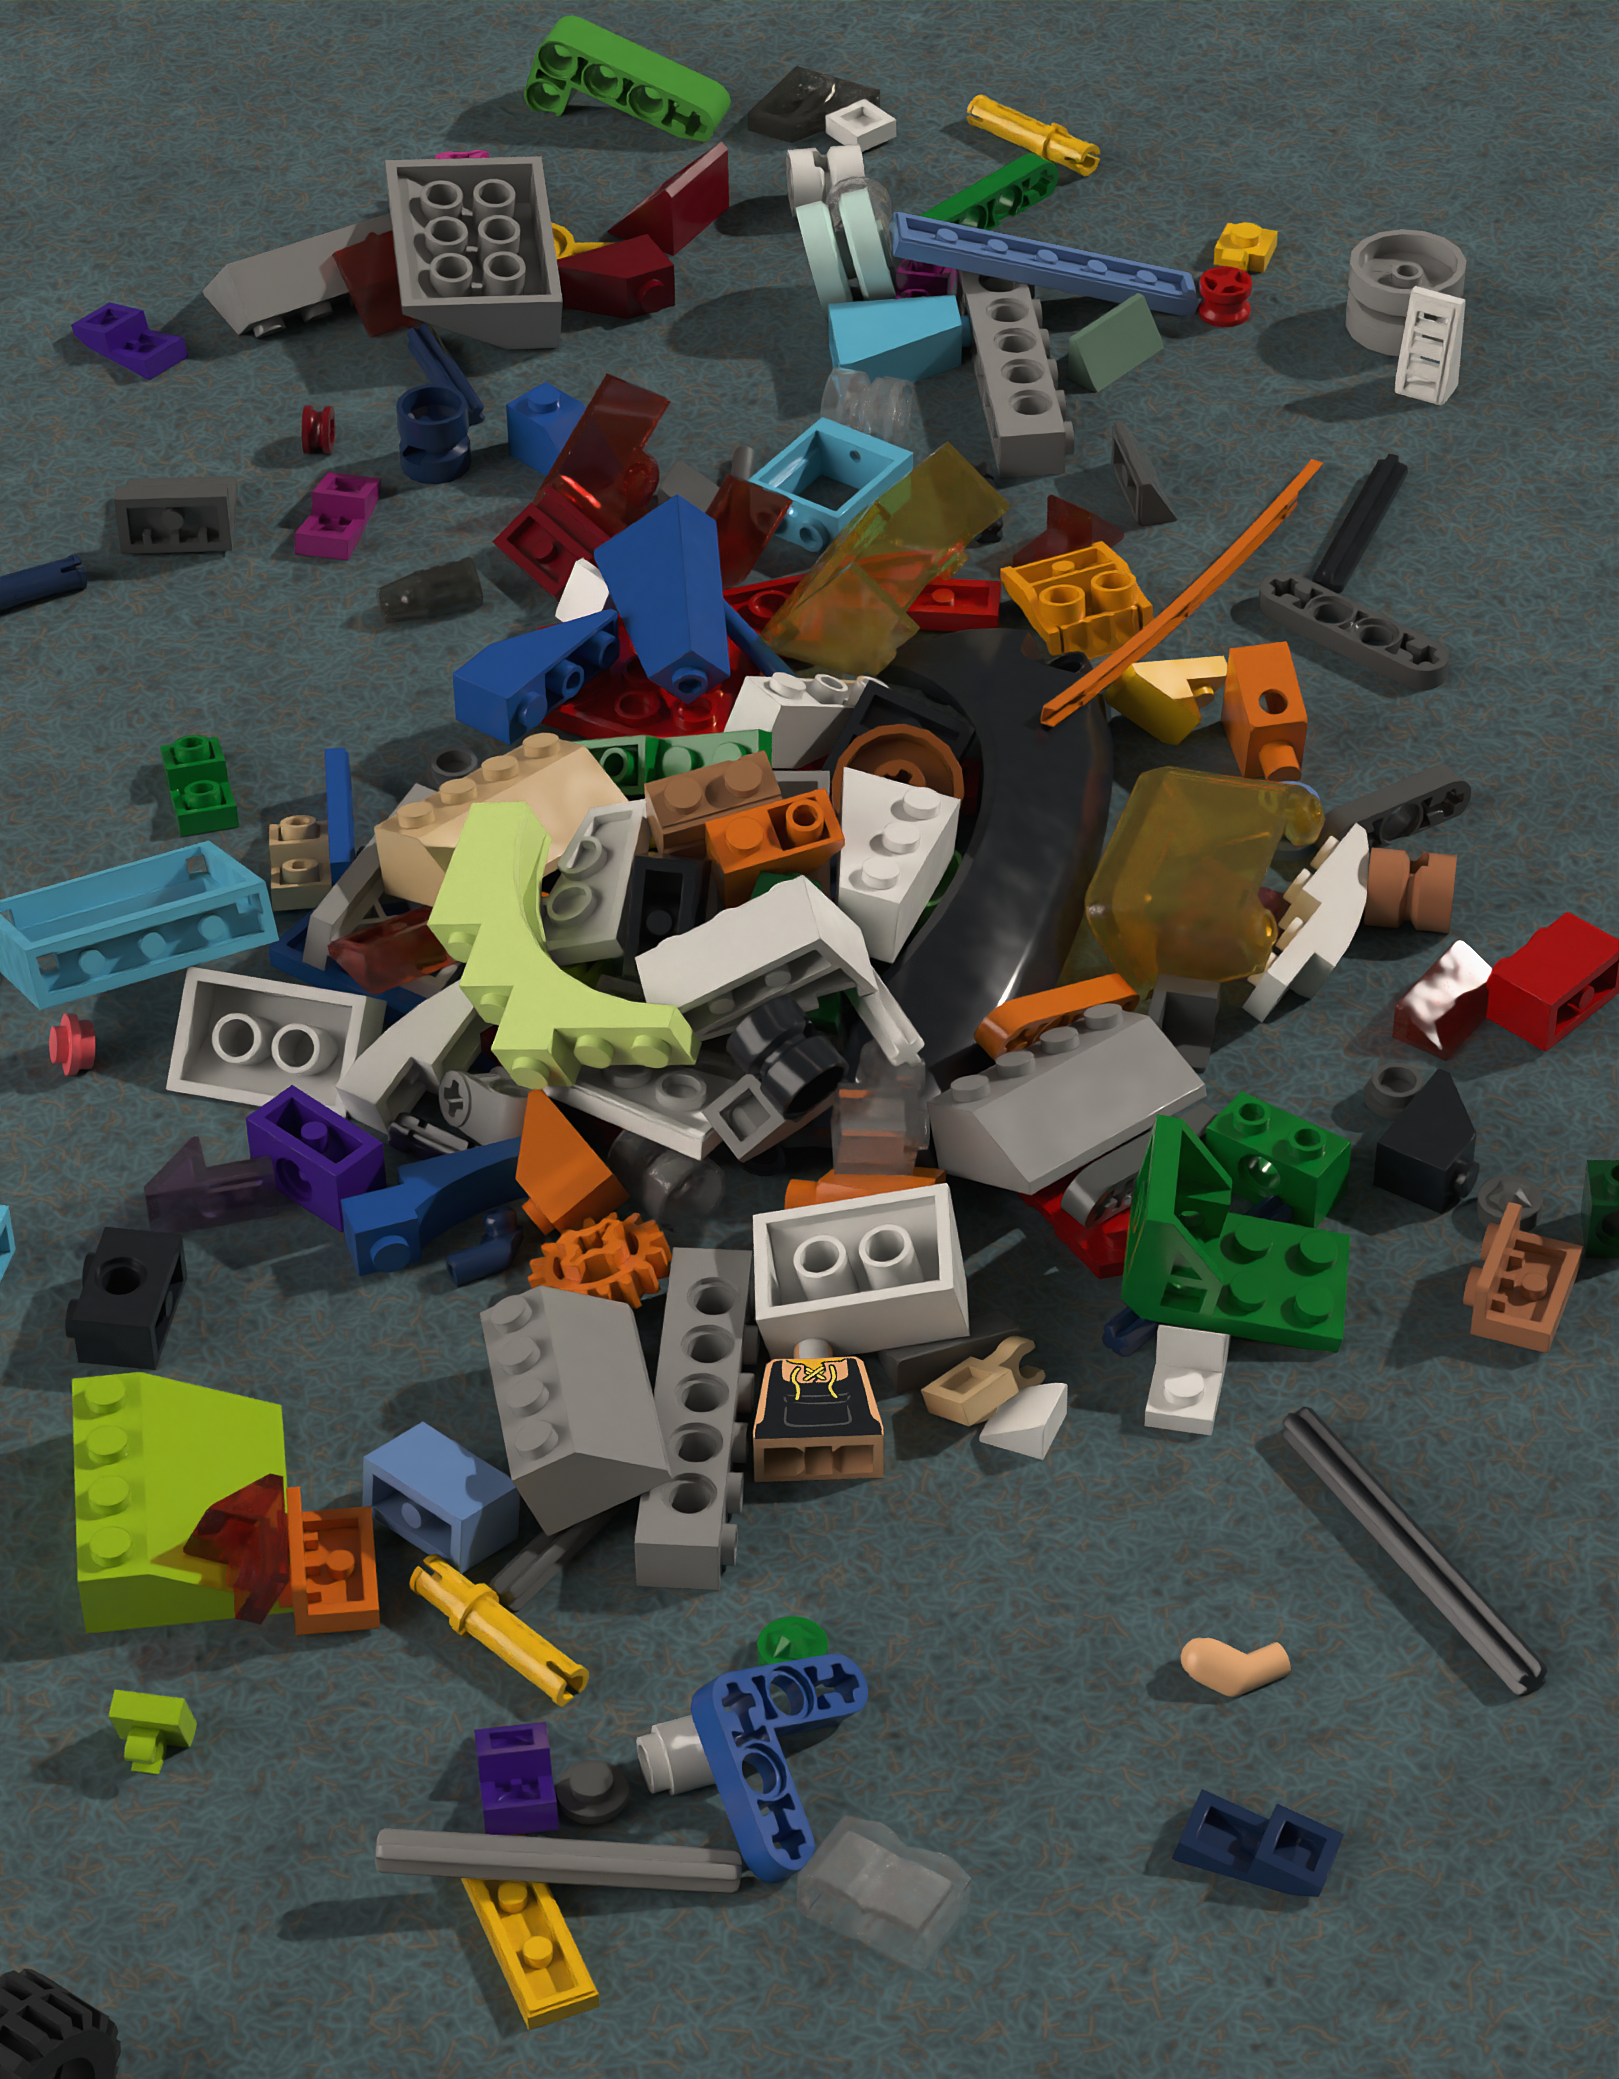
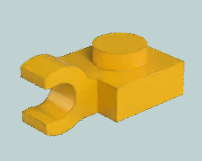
(1245, 247)

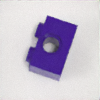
(315, 1153)

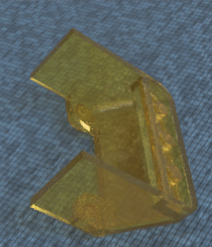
(857, 593)

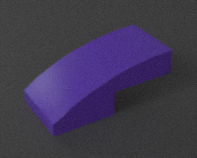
(125, 338)
(516, 1779)

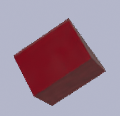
(681, 204)

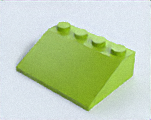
(144, 1475)

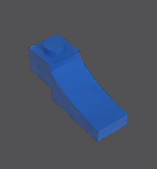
(432, 1195)

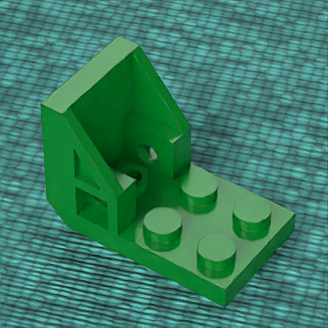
(1225, 1269)

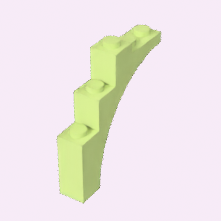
(545, 1017)

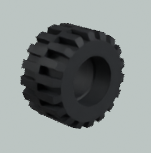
(52, 2032)

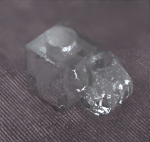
(878, 1117)

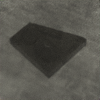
(802, 101)

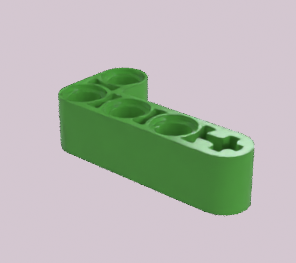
(625, 76)

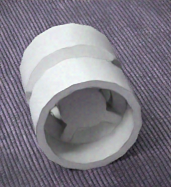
(813, 174)

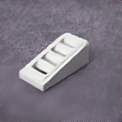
(1421, 377)

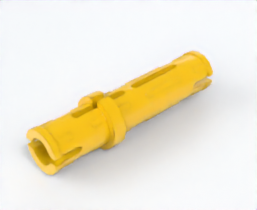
(1042, 139)
(477, 1613)

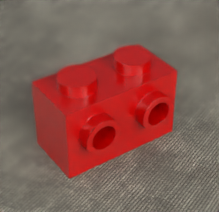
(1554, 981)

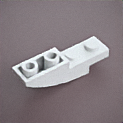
(1317, 924)

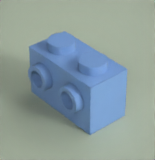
(441, 1497)

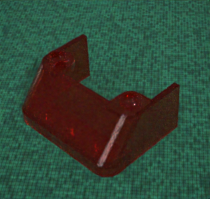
(614, 478)

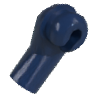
(495, 1249)

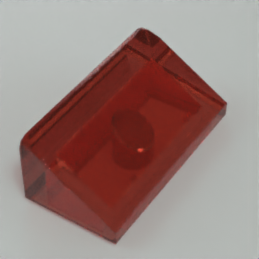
(391, 952)
(1444, 1003)

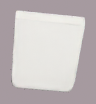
(584, 593)
(1028, 1420)

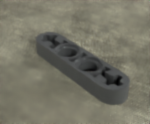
(1301, 603)
(1108, 1183)

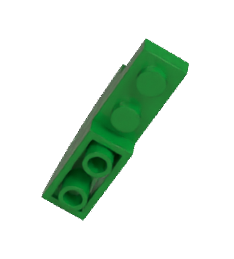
(645, 758)

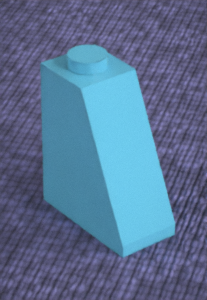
(898, 336)

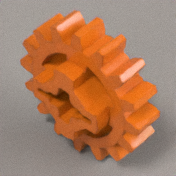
(606, 1260)

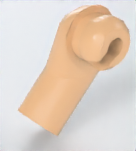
(1232, 1670)

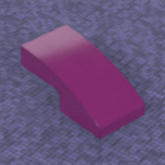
(338, 515)

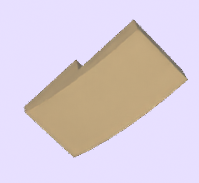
(299, 863)

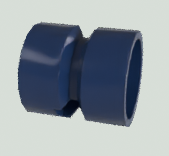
(433, 433)

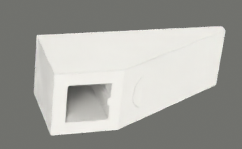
(799, 712)

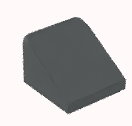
(688, 484)

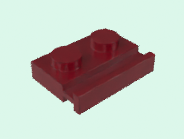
(549, 541)

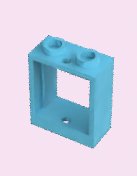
(829, 451)

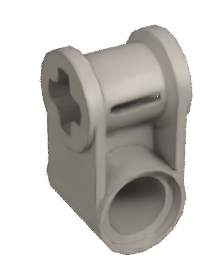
(484, 1105)

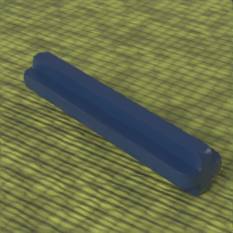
(442, 368)

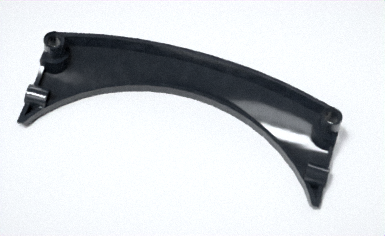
(1024, 874)

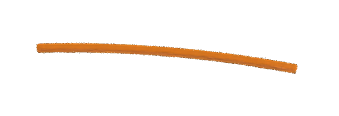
(1181, 608)

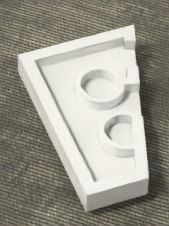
(591, 899)

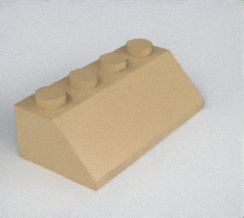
(550, 774)

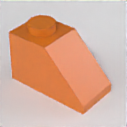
(562, 1171)

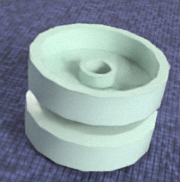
(847, 253)

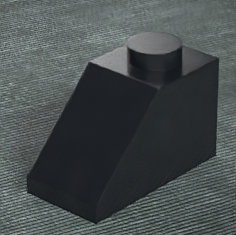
(1429, 1148)

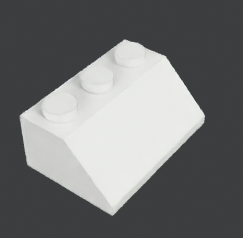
(259, 1036)
(861, 1273)

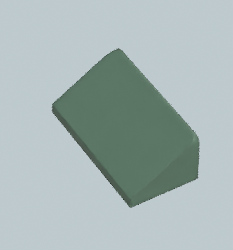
(1113, 344)

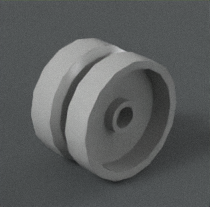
(1382, 278)

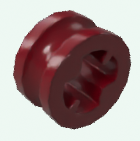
(318, 429)

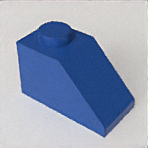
(541, 425)

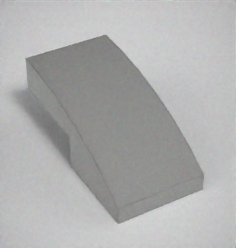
(751, 1122)

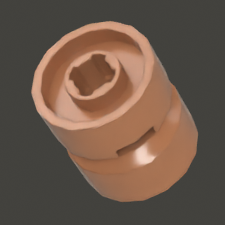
(1410, 890)

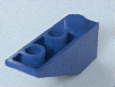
(530, 675)

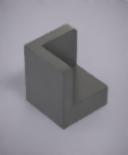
(1187, 1016)

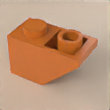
(771, 838)

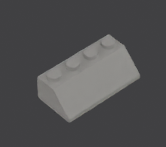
(287, 281)
(1061, 1101)
(573, 1403)

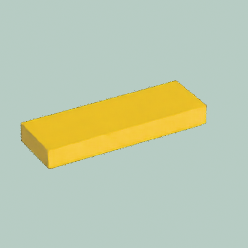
(533, 1949)

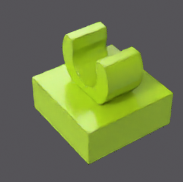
(150, 1725)

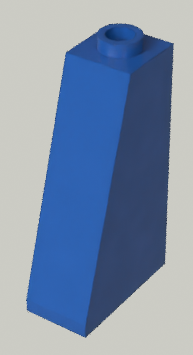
(671, 596)

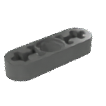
(1424, 802)

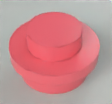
(72, 1044)

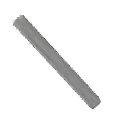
(557, 1861)

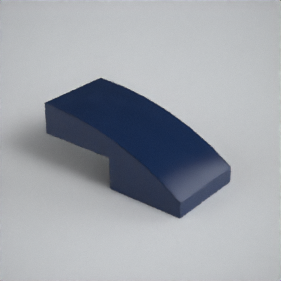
(1275, 1853)

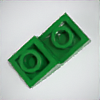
(199, 785)

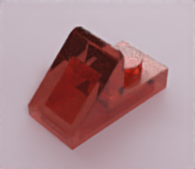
(1067, 531)
(250, 1538)

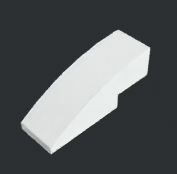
(412, 1058)

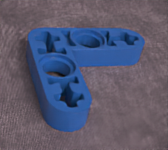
(759, 1725)

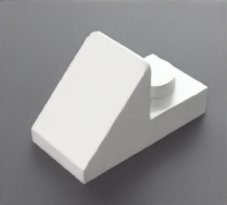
(1187, 1379)

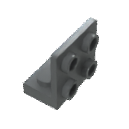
(176, 514)

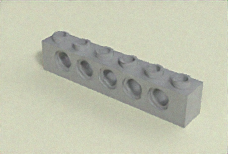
(1015, 375)
(698, 1402)

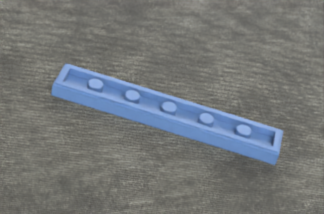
(1040, 263)

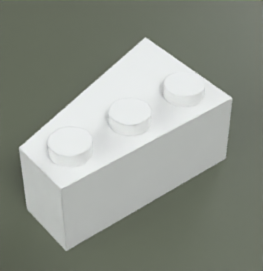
(892, 856)
(748, 954)

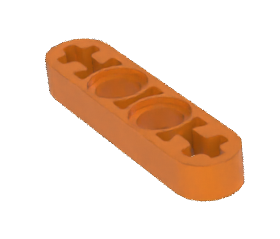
(1023, 1020)

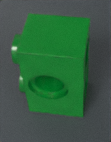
(1280, 1156)

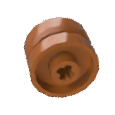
(904, 756)

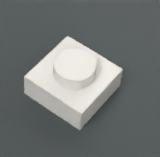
(861, 124)

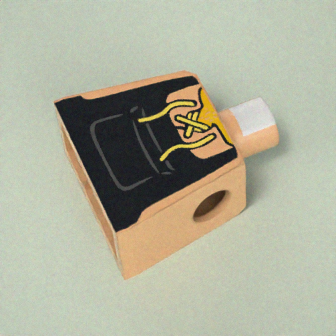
(817, 1419)

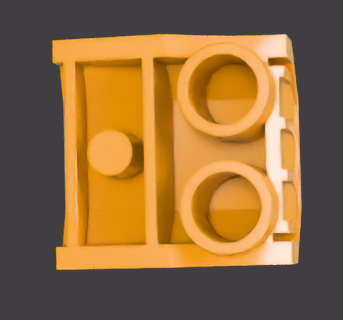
(1080, 600)

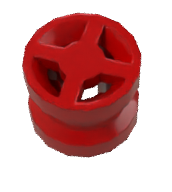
(1225, 296)

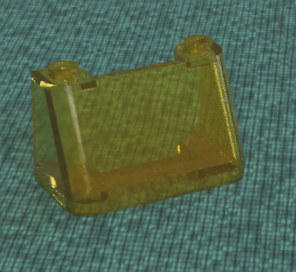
(1188, 873)

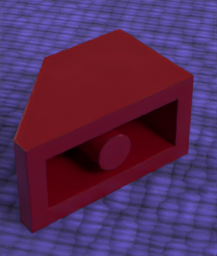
(618, 279)

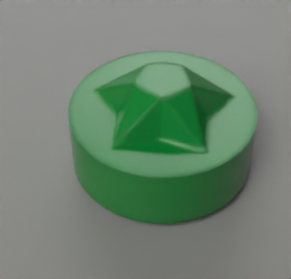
(790, 1640)

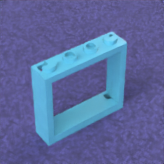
(132, 924)

